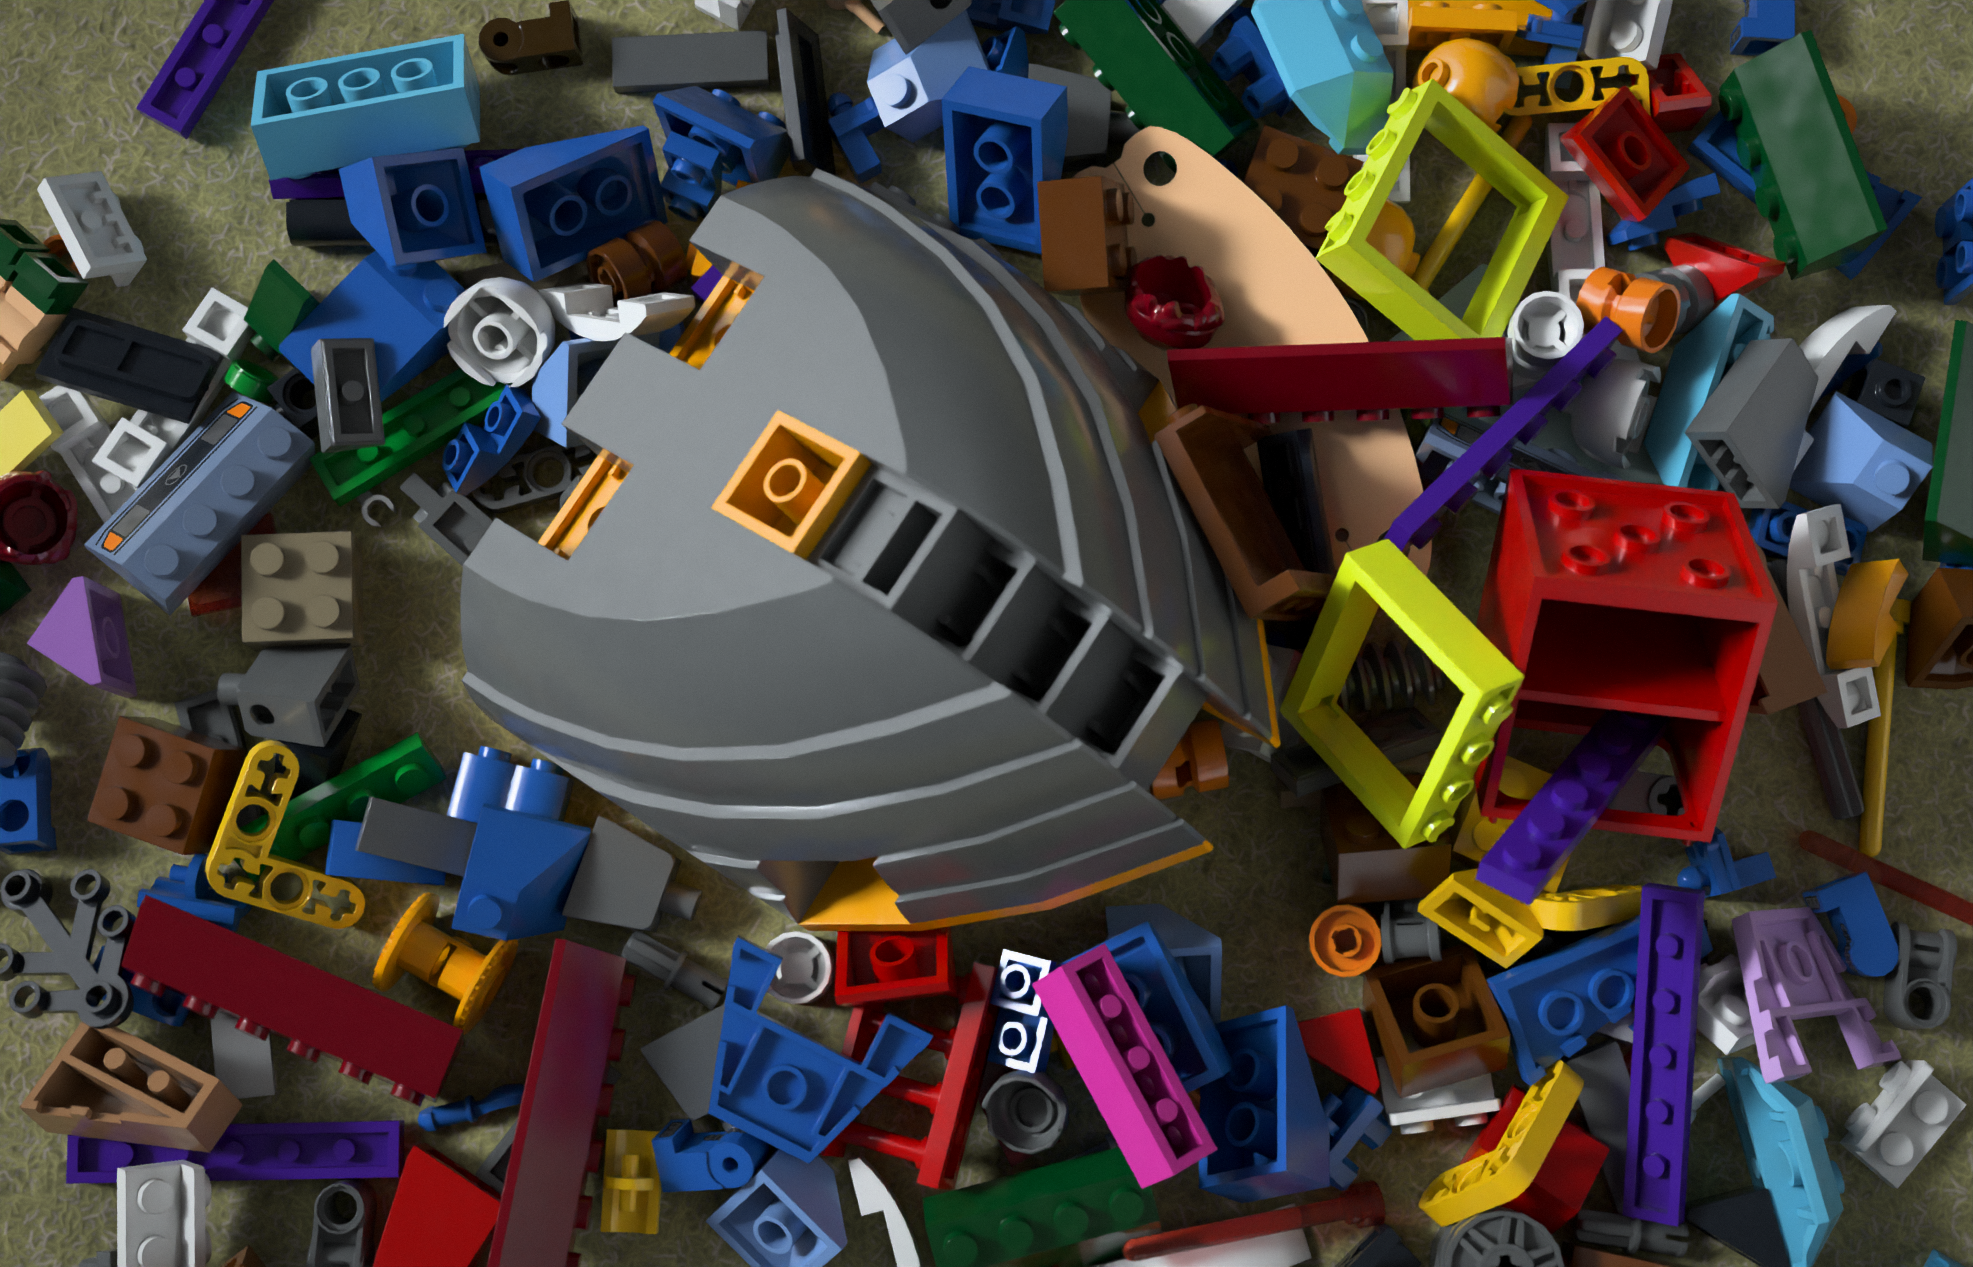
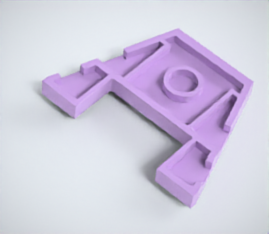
(1795, 975)

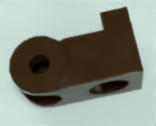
(533, 43)

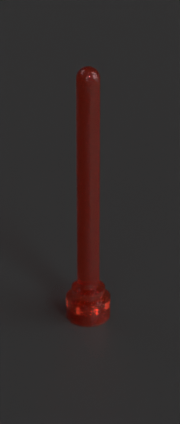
(1887, 876)
(1358, 1205)

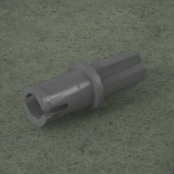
(674, 969)
(1628, 1233)

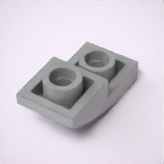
(241, 1060)

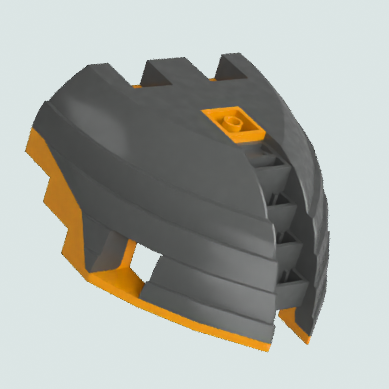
(872, 582)

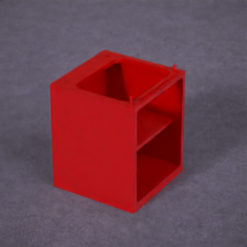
(1633, 608)

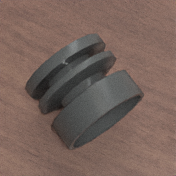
(1492, 1234)

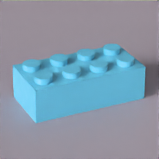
(366, 107)

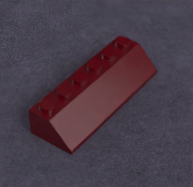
(1348, 377)
(291, 1001)
(562, 1109)

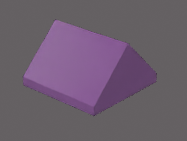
(89, 637)

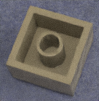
(302, 589)

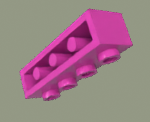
(1124, 1066)

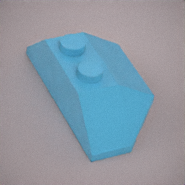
(1330, 66)
(1691, 378)
(1786, 1155)

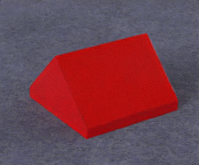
(1625, 155)
(893, 966)
(1564, 1174)

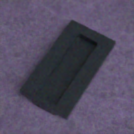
(803, 95)
(129, 365)

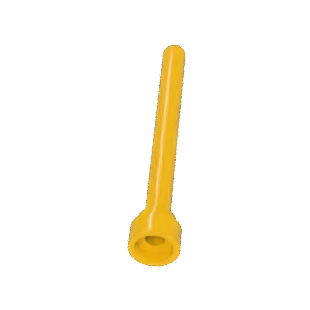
(1464, 211)
(1878, 741)

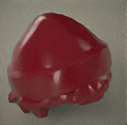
(1173, 303)
(35, 518)

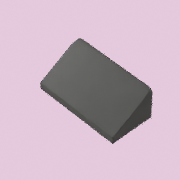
(347, 394)

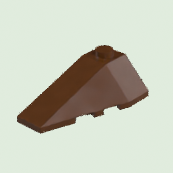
(1942, 632)

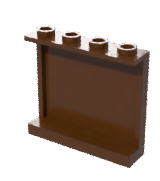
(1237, 514)

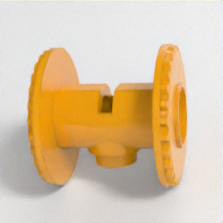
(444, 962)

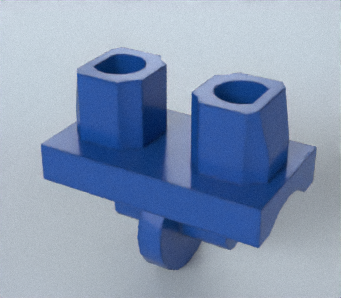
(1248, 53)
(191, 892)
(1350, 1119)

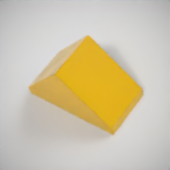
(1483, 917)

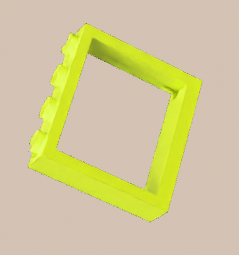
(1384, 284)
(1489, 681)

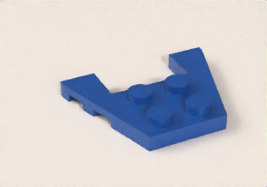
(787, 1083)

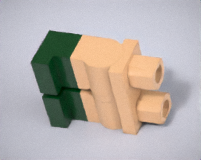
(31, 295)

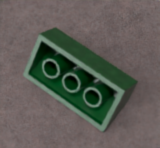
(1156, 71)
(1801, 157)
(1950, 498)
(1043, 1216)

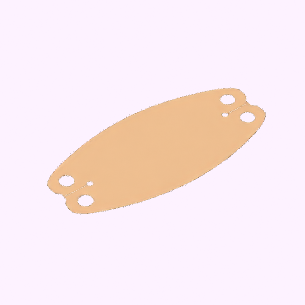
(1270, 298)

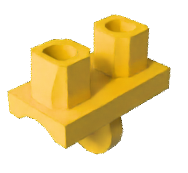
(630, 1183)

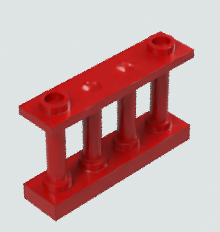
(949, 1101)

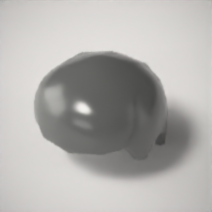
(1027, 1111)

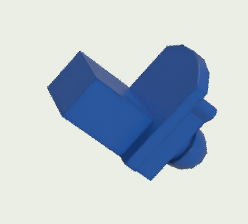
(1563, 40)
(849, 132)
(1717, 873)

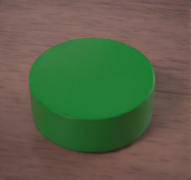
(251, 380)

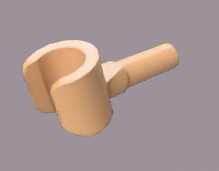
(860, 11)

